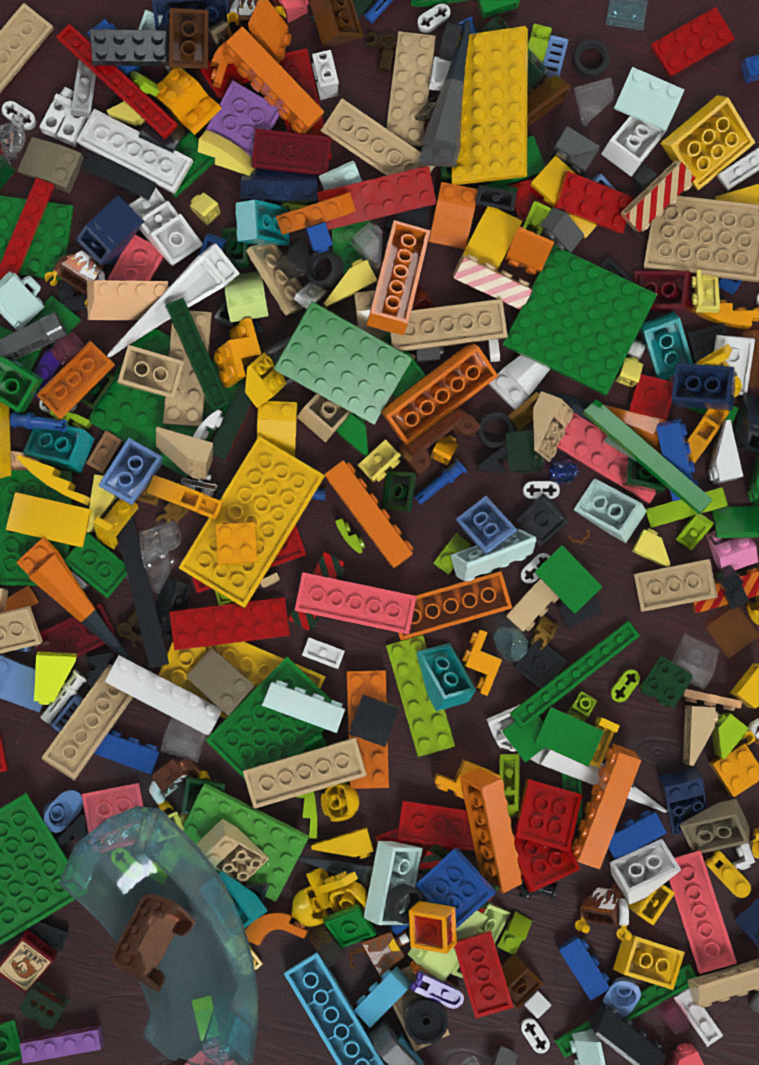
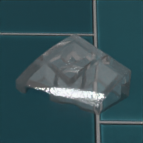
(593, 98)
(159, 542)
(159, 572)

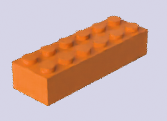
(272, 81)
(398, 278)
(439, 393)
(367, 513)
(458, 604)
(373, 755)
(605, 806)
(491, 829)

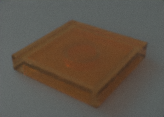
(732, 631)

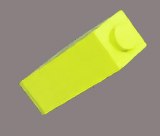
(51, 674)

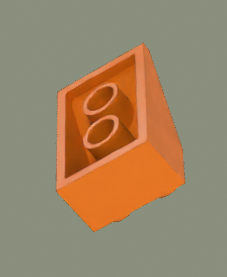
(269, 30)
(453, 215)
(529, 251)

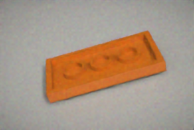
(75, 380)

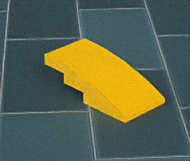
(548, 185)
(493, 236)
(50, 477)
(48, 519)

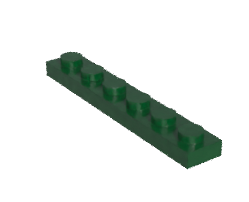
(197, 354)

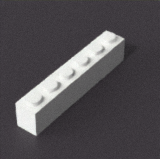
(163, 695)

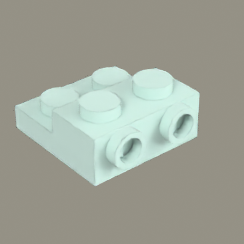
(340, 176)

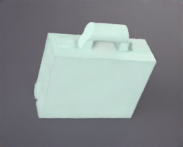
(17, 302)

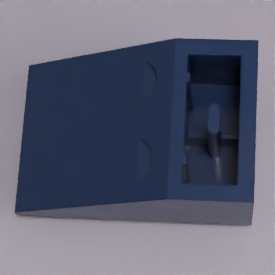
(110, 231)
(682, 796)

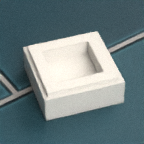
(537, 1004)

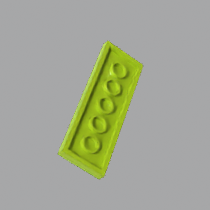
(428, 728)

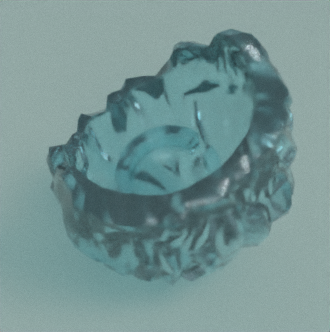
(511, 643)

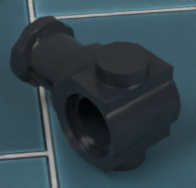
(552, 892)

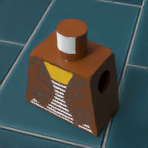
(385, 949)

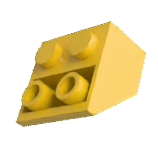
(263, 380)
(652, 905)

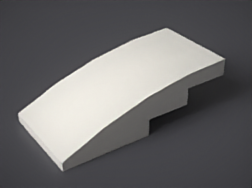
(166, 228)

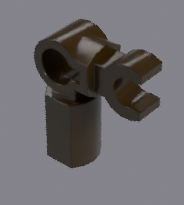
(388, 44)
(127, 631)

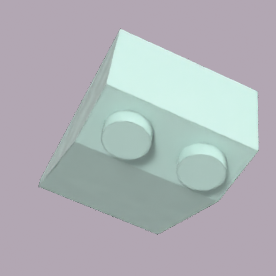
(610, 510)

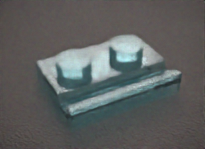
(627, 13)

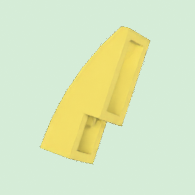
(225, 153)

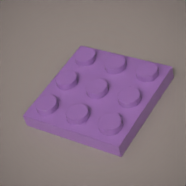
(241, 115)

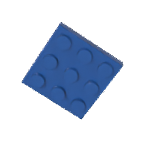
(457, 885)

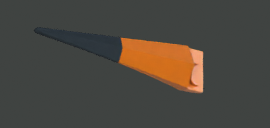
(641, 424)
(53, 576)

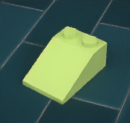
(246, 297)

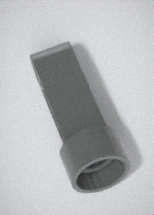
(32, 337)

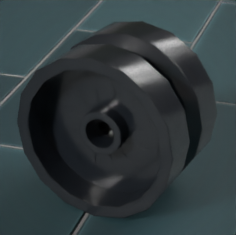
(422, 1031)

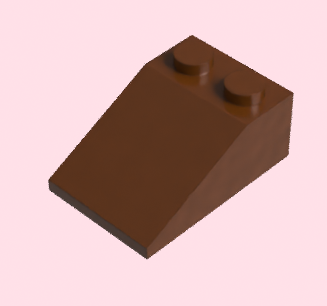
(188, 38)

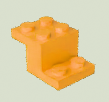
(186, 100)
(237, 352)
(481, 662)
(465, 767)

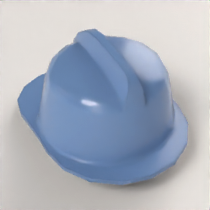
(62, 810)
(623, 995)

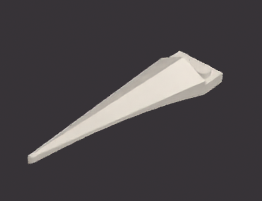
(200, 279)
(518, 380)
(587, 774)

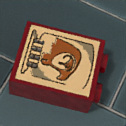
(26, 961)

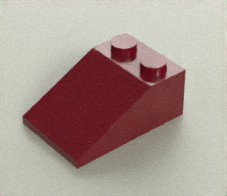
(671, 287)

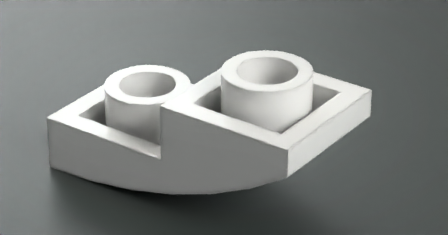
(211, 422)

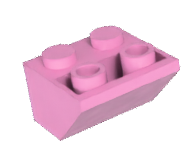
(732, 551)

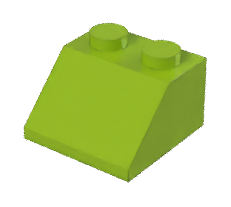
(727, 734)

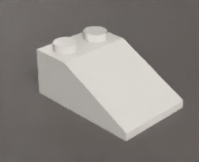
(632, 144)
(725, 459)
(644, 870)

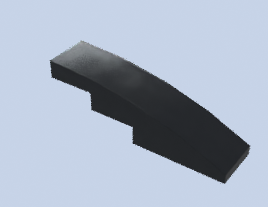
(118, 176)

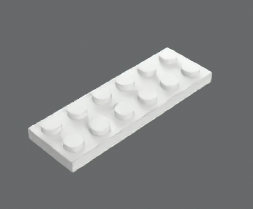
(123, 146)

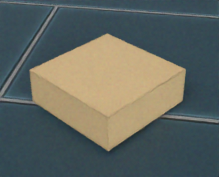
(270, 580)

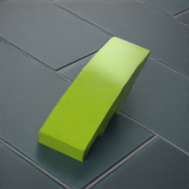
(679, 510)
(310, 811)

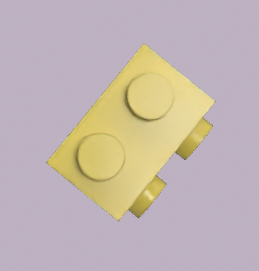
(706, 293)
(379, 461)

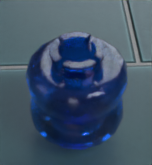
(563, 471)

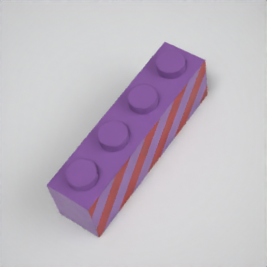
(61, 1044)

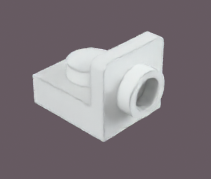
(747, 857)

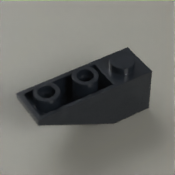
(747, 425)

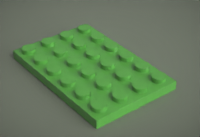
(276, 839)

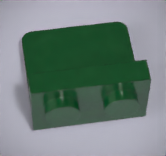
(666, 682)

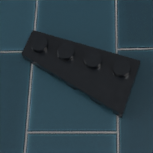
(48, 933)

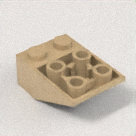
(550, 421)
(232, 851)

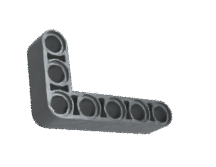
(388, 1045)

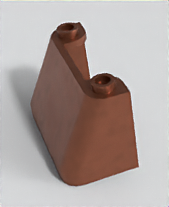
(415, 453)
(148, 938)

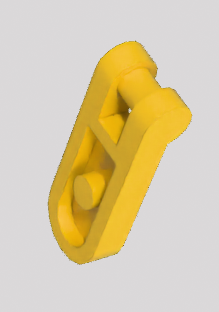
(728, 875)

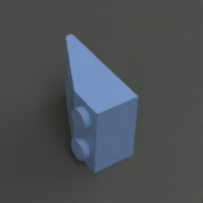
(131, 471)
(486, 525)
(18, 683)

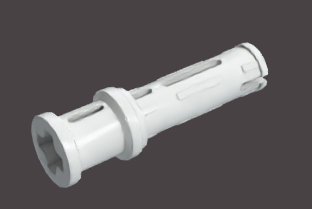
(69, 689)

